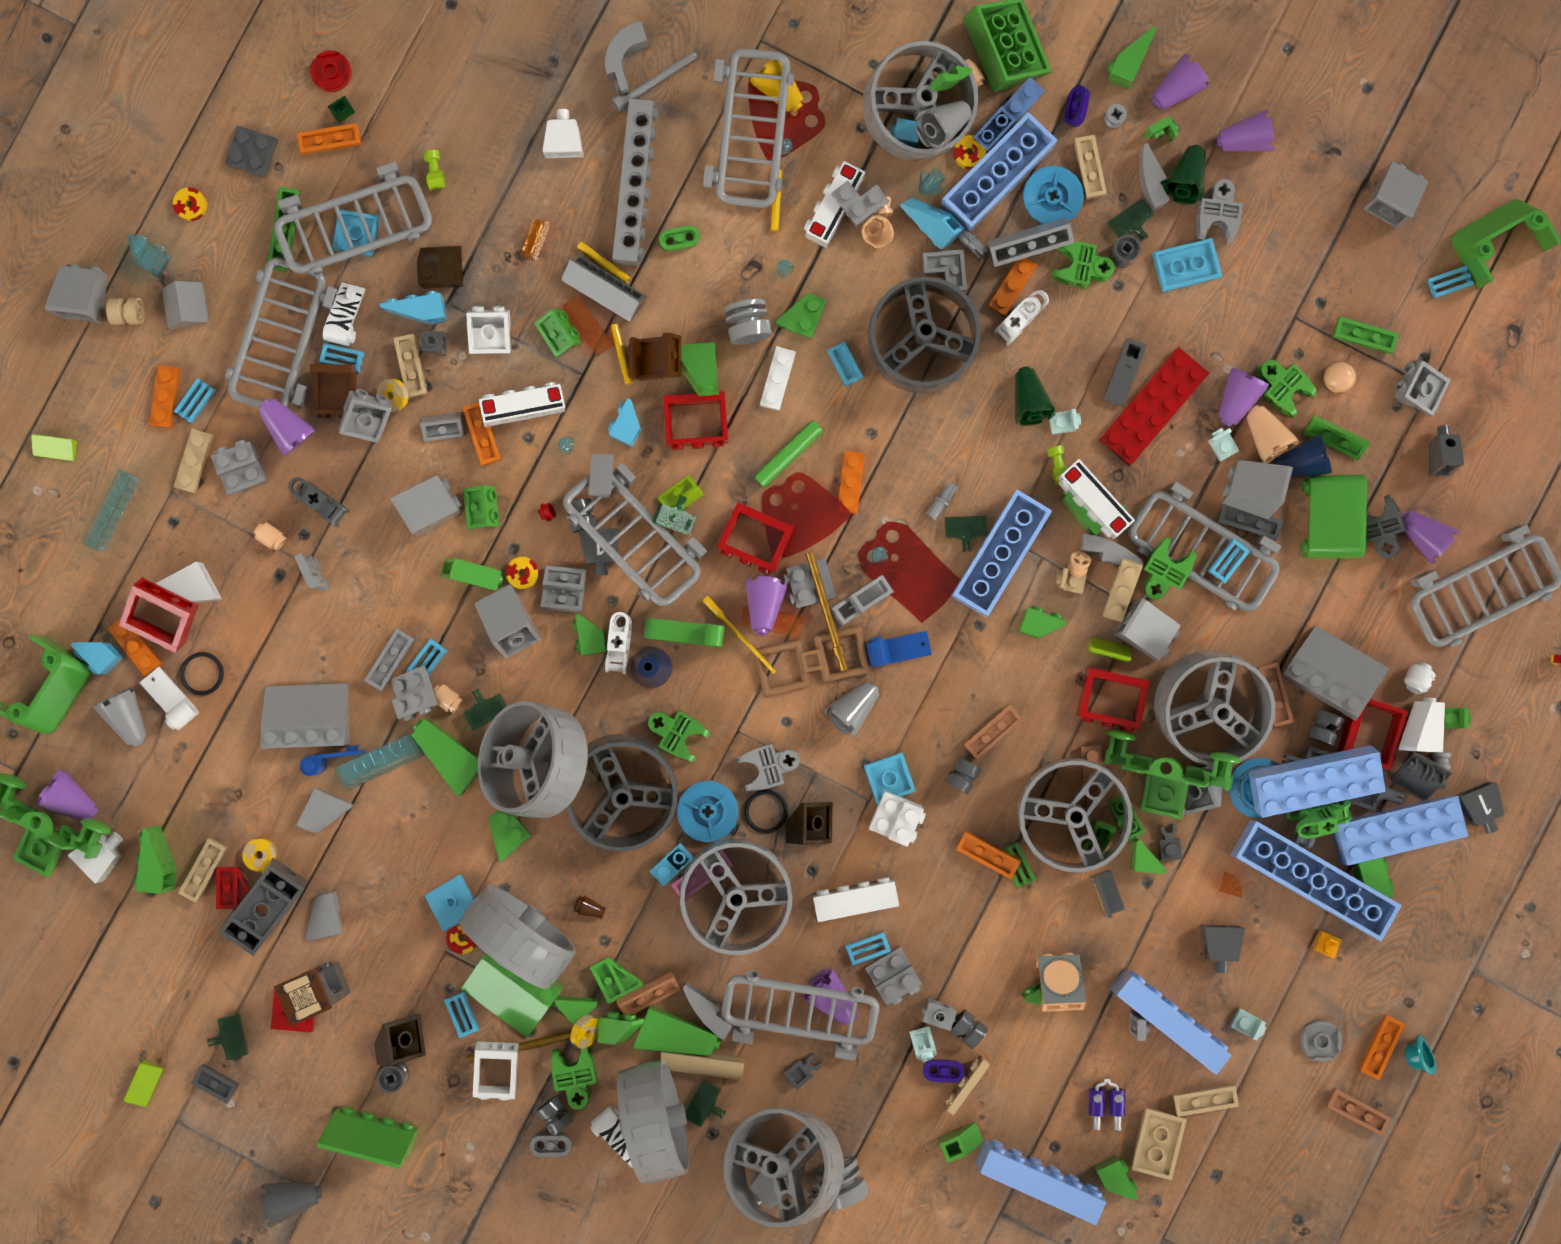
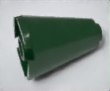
(1188, 177)
(1031, 398)

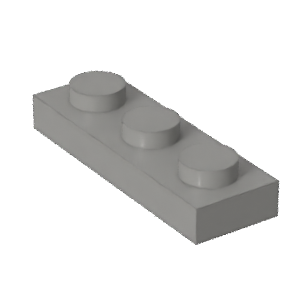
(389, 659)

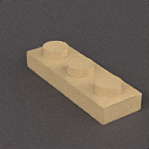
(1090, 167)
(410, 365)
(193, 461)
(1122, 590)
(203, 870)
(966, 1085)
(1205, 1100)

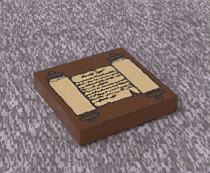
(303, 997)

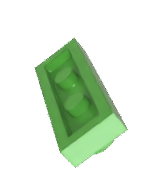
(1365, 335)
(1336, 437)

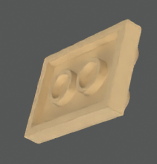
(1158, 1143)

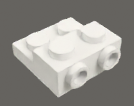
(488, 330)
(897, 818)

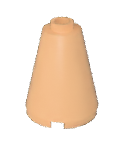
(1269, 434)

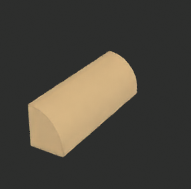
(712, 1065)

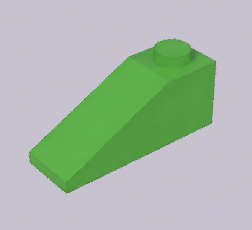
(1128, 62)

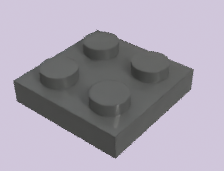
(251, 151)

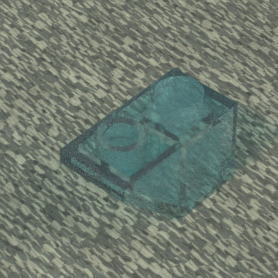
(148, 257)

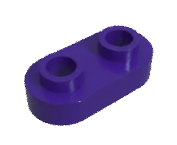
(1077, 106)
(943, 1073)

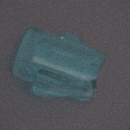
(931, 182)

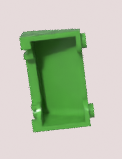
(1336, 517)

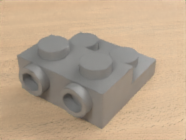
(1421, 387)
(365, 415)
(239, 467)
(803, 586)
(413, 694)
(893, 976)

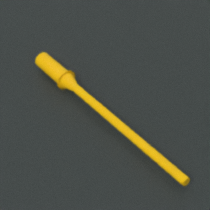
(719, 613)

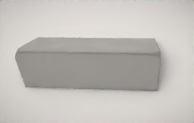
(442, 426)
(601, 475)

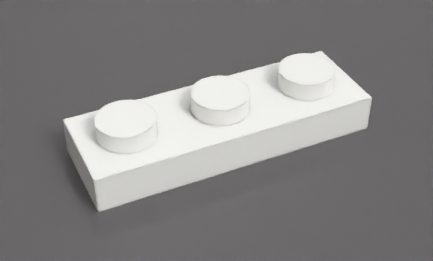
(777, 378)

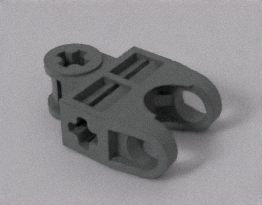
(327, 506)
(1390, 516)

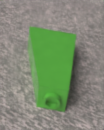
(449, 756)
(675, 1034)

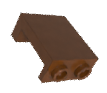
(655, 357)
(332, 388)

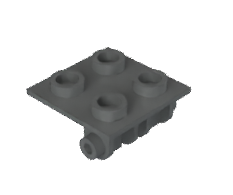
(1421, 776)

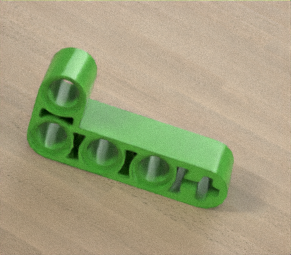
(684, 632)

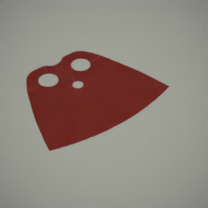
(794, 126)
(813, 520)

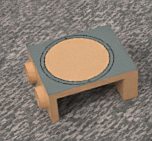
(1061, 982)

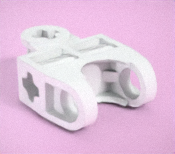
(1021, 317)
(616, 652)

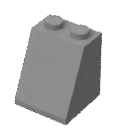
(1396, 195)
(78, 293)
(1256, 487)
(427, 505)
(507, 621)
(1148, 629)

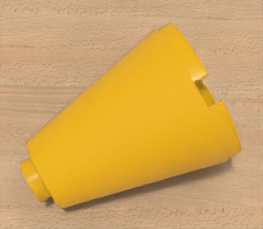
(772, 87)

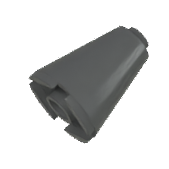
(288, 1199)

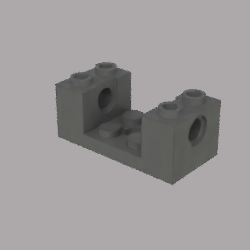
(277, 890)
(333, 981)

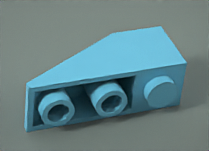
(936, 223)
(424, 309)

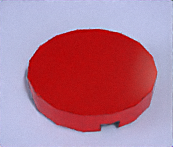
(331, 71)

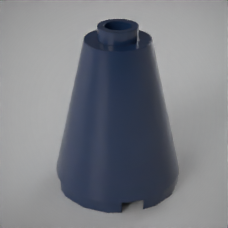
(1306, 458)
(660, 669)

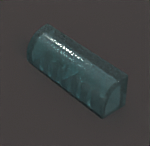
(111, 510)
(379, 761)

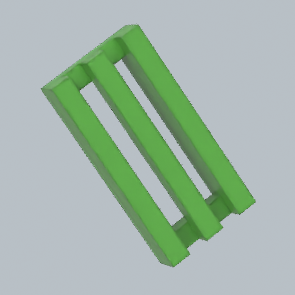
(1025, 881)

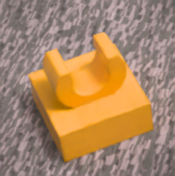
(1327, 944)

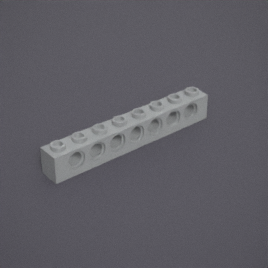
(637, 111)

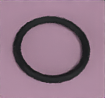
(221, 673)
(785, 814)

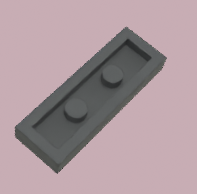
(1249, 522)

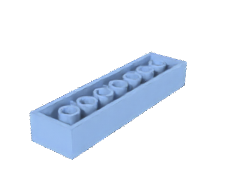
(1315, 880)

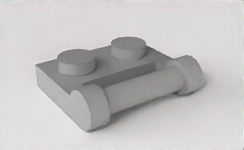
(310, 570)

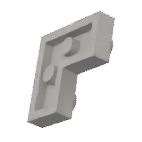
(859, 207)
(949, 263)

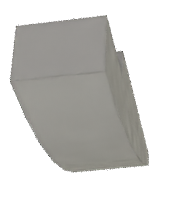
(1151, 179)
(1108, 551)
(861, 601)
(707, 1011)

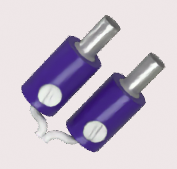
(1097, 1104)

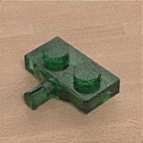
(1132, 220)
(675, 517)
(965, 529)
(484, 710)
(231, 1037)
(704, 1104)

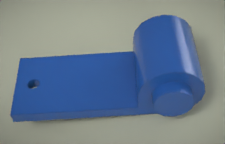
(898, 648)
(316, 764)

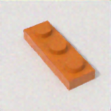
(329, 139)
(1012, 286)
(164, 396)
(481, 435)
(851, 480)
(136, 648)
(988, 854)
(1381, 1046)

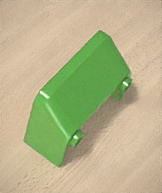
(1474, 243)
(57, 693)

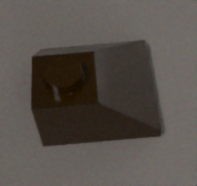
(440, 267)
(810, 824)
(400, 1041)

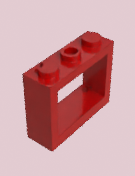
(694, 399)
(745, 558)
(164, 599)
(1108, 721)
(1393, 736)

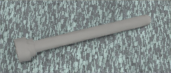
(621, 102)

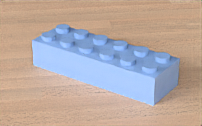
(999, 172)
(1001, 553)
(1317, 781)
(1400, 830)
(1174, 1024)
(1040, 1181)

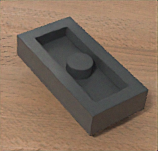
(215, 1083)

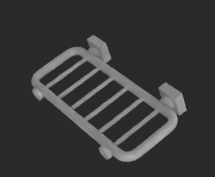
(729, 72)
(386, 173)
(233, 374)
(621, 482)
(1518, 540)
(1263, 552)
(845, 1044)

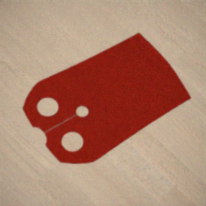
(917, 577)

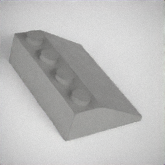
(1335, 673)
(305, 716)

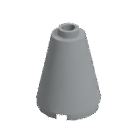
(942, 123)
(853, 708)
(123, 716)

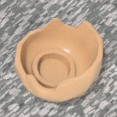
(877, 231)
(1339, 377)

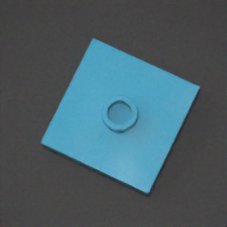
(450, 902)

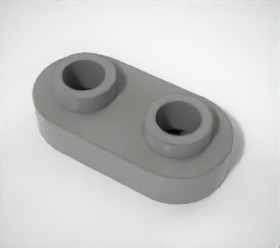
(551, 1146)

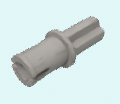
(973, 243)
(941, 501)

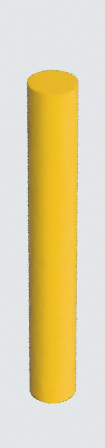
(776, 210)
(603, 262)
(621, 353)

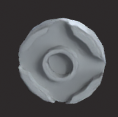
(1320, 1040)

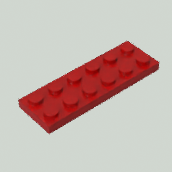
(1154, 406)

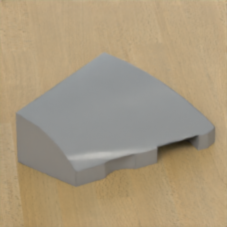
(322, 810)
(324, 917)

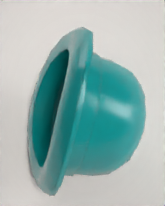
(1420, 1056)

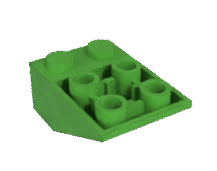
(155, 863)

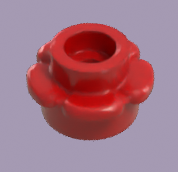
(547, 512)

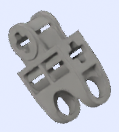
(1219, 211)
(758, 757)

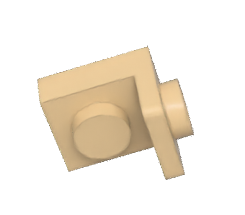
(1070, 583)

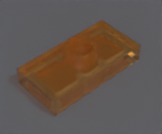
(535, 240)

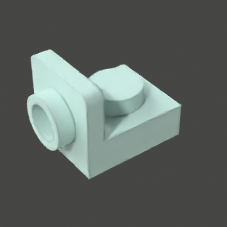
(1065, 422)
(1223, 444)
(1248, 1024)
(923, 1044)

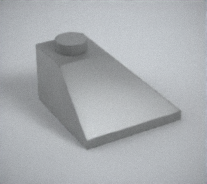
(1202, 798)

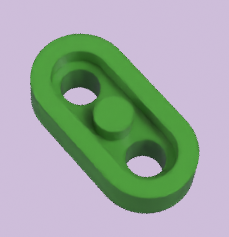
(679, 236)

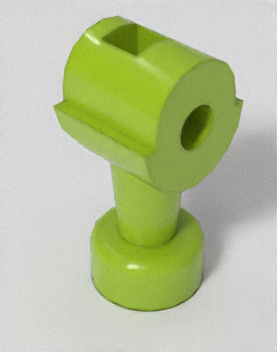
(435, 177)
(1056, 453)

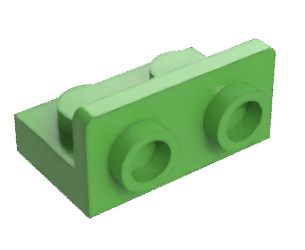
(558, 331)
(481, 507)

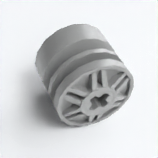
(747, 317)
(852, 1188)

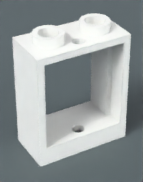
(495, 1050)

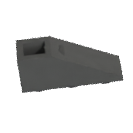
(1124, 371)

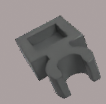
(1169, 846)
(800, 1072)

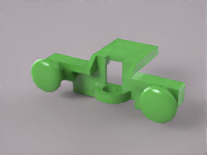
(1167, 792)
(40, 843)

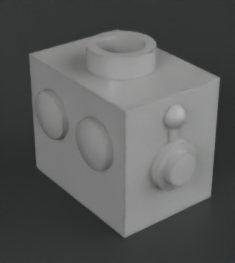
(933, 1008)

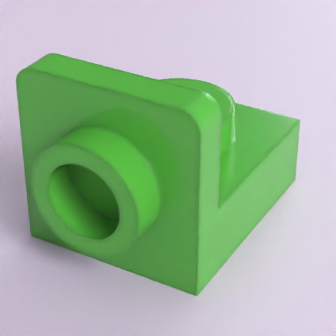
(1161, 128)
(1457, 718)

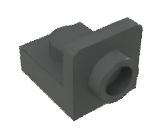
(434, 342)

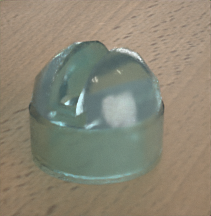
(786, 146)
(785, 268)
(566, 444)
(879, 554)

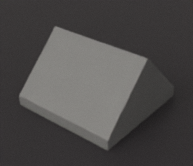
(185, 304)

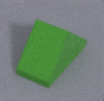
(1103, 834)
(1143, 860)
(575, 1007)

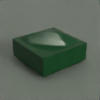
(341, 109)

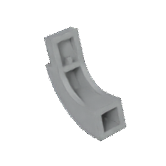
(623, 44)

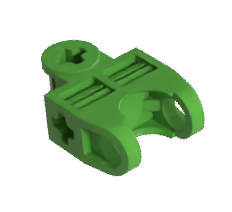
(1090, 267)
(1282, 390)
(1162, 577)
(678, 746)
(1320, 816)
(574, 1076)

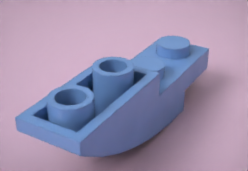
(1009, 114)

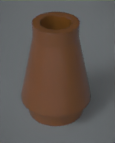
(587, 907)

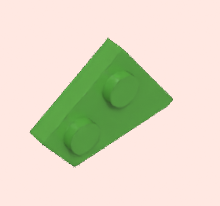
(803, 316)
(507, 833)
(614, 979)

